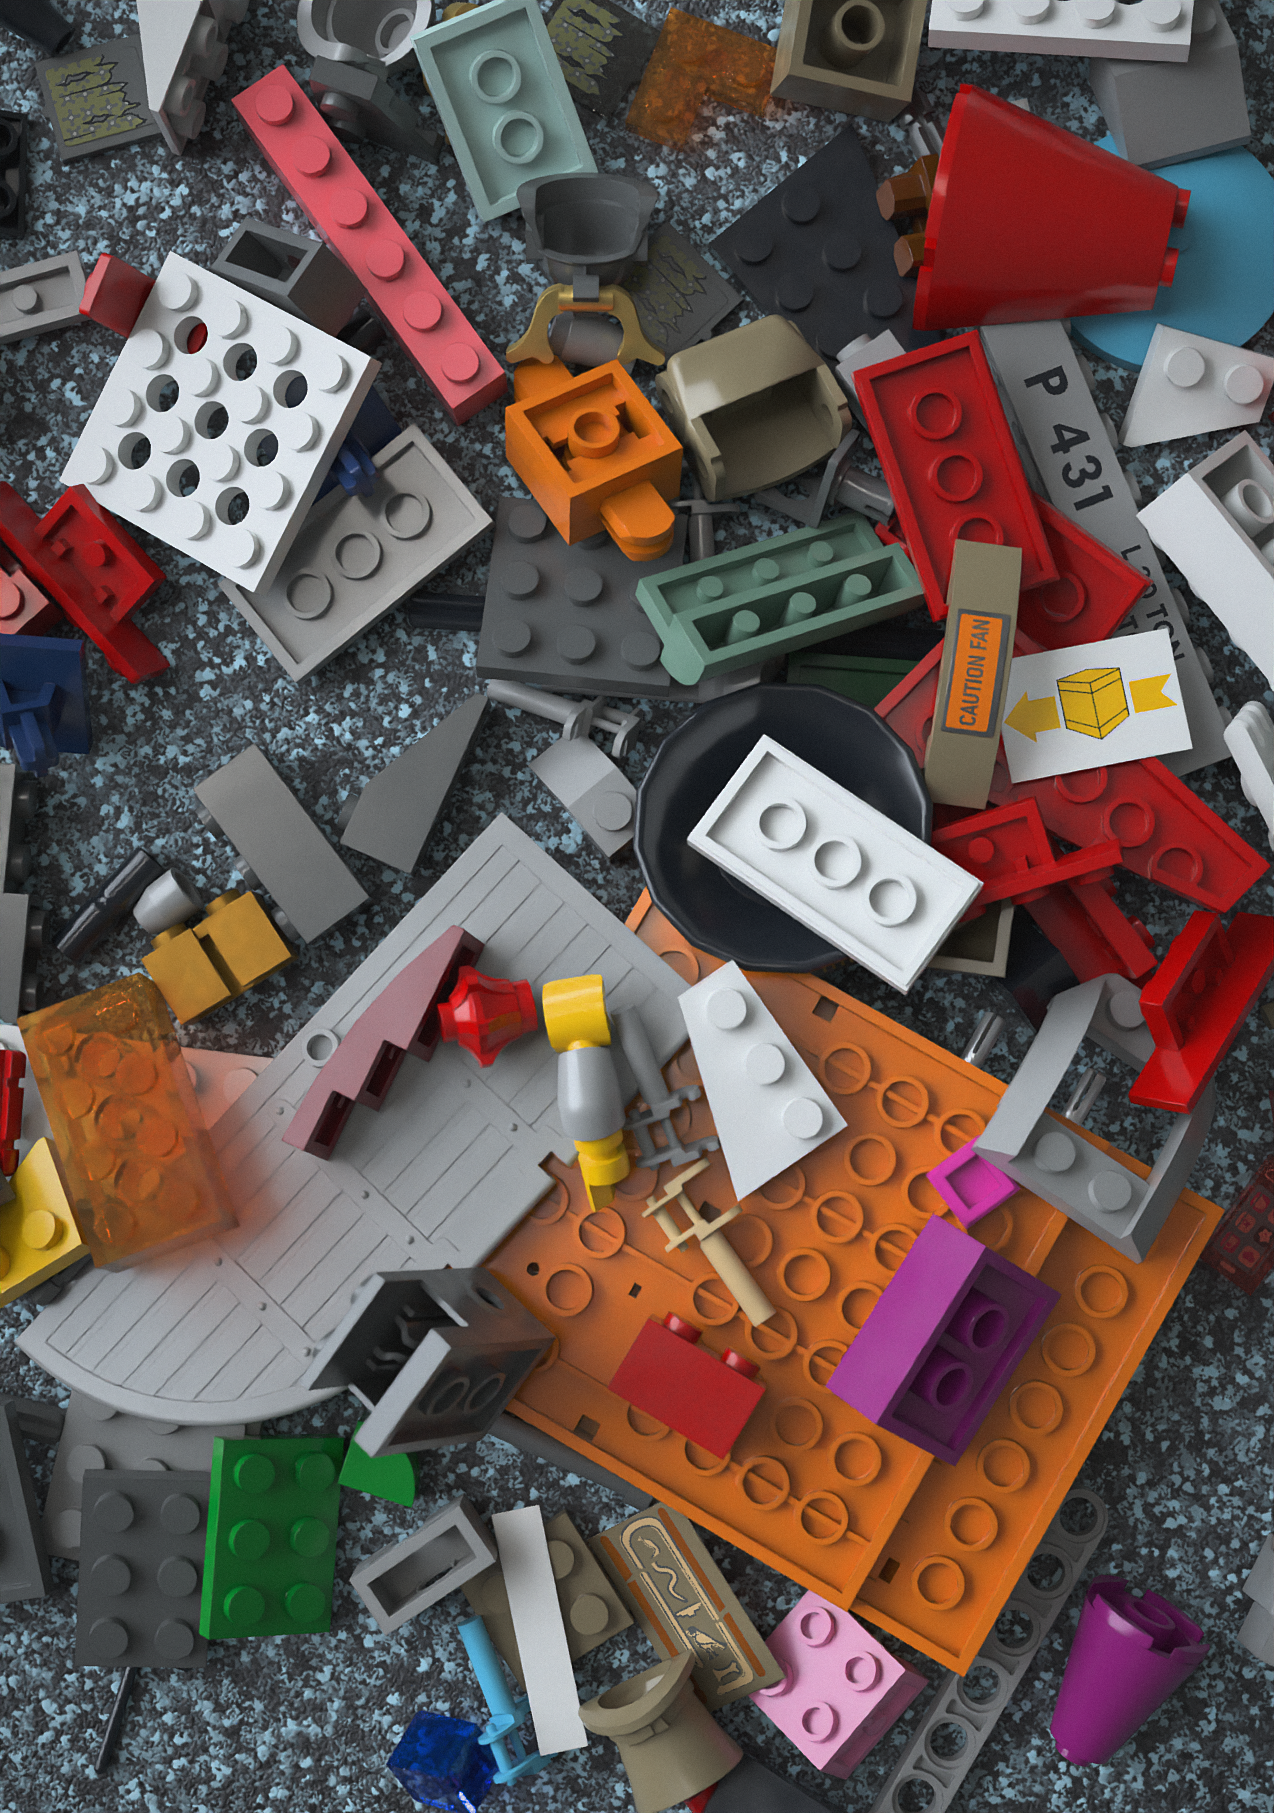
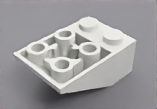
(180, 56)

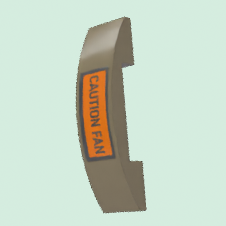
(973, 673)

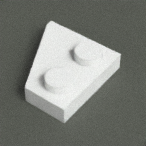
(1195, 388)

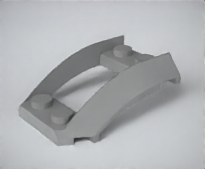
(1064, 1165)

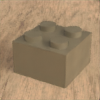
(849, 55)

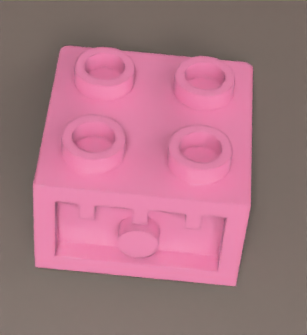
(837, 1686)

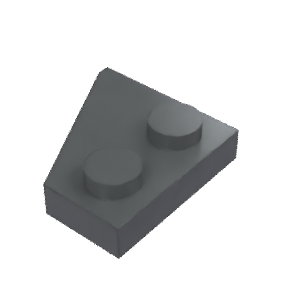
(365, 107)

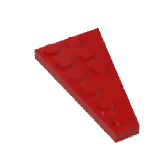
(1160, 822)

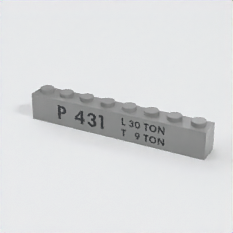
(1074, 467)

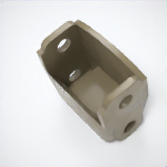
(753, 408)

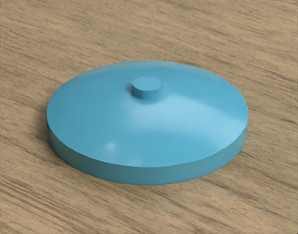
(1222, 263)

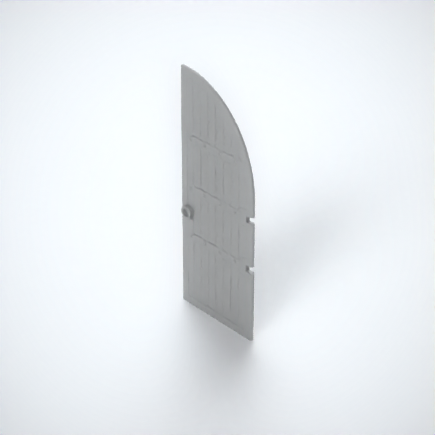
(413, 1187)

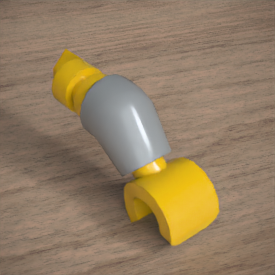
(587, 1082)

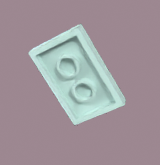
(502, 101)

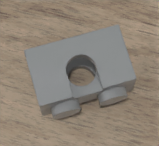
(396, 1575)

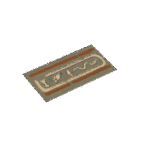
(686, 1604)

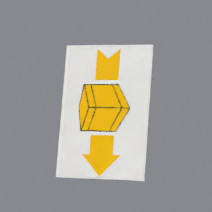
(1093, 706)

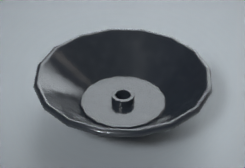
(695, 765)

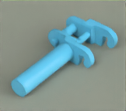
(505, 1711)

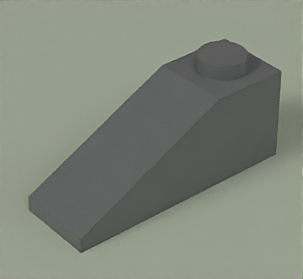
(408, 798)

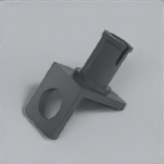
(840, 484)

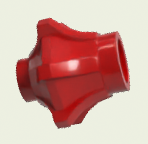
(486, 1014)

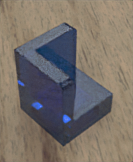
(444, 1763)

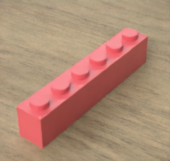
(370, 244)

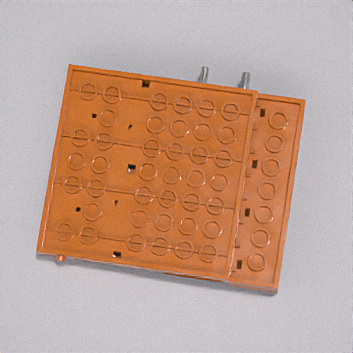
(810, 1476)

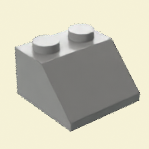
(1176, 109)

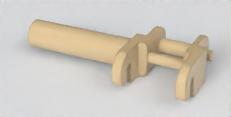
(713, 1245)

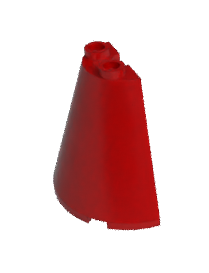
(1038, 223)

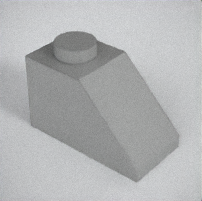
(590, 792)

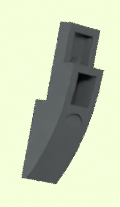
(22, 920)

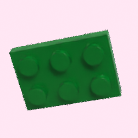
(271, 1535)

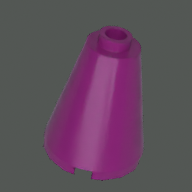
(1120, 1668)

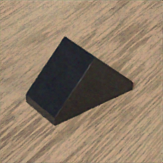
(1033, 974)

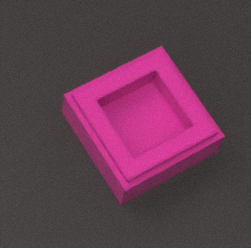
(971, 1184)

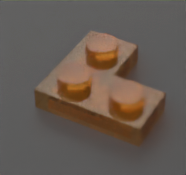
(696, 62)

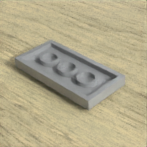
(363, 556)

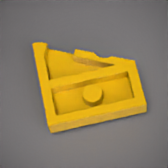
(38, 1226)

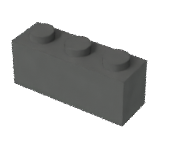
(281, 847)

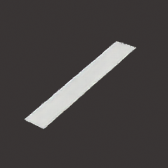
(539, 1630)

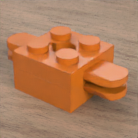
(595, 455)

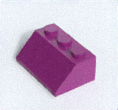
(942, 1341)

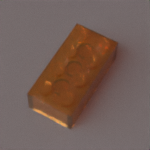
(127, 1123)

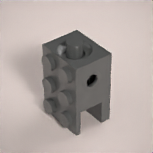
(429, 1356)

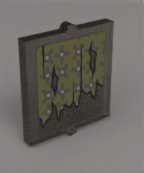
(599, 51)

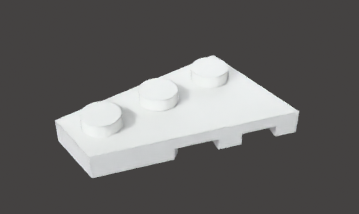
(755, 1081)

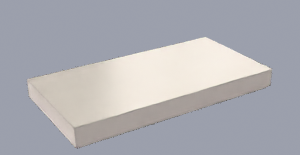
(835, 864)

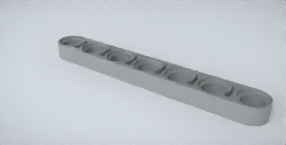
(1006, 1659)

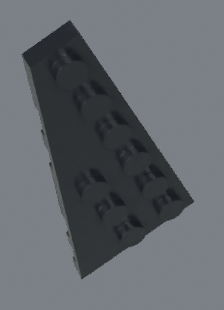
(824, 255)

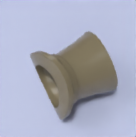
(663, 1734)

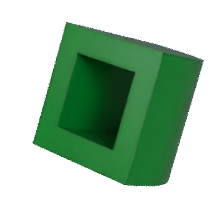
(387, 1477)

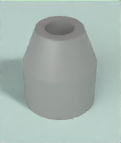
(167, 902)

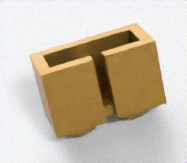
(218, 958)

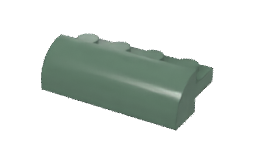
(777, 597)

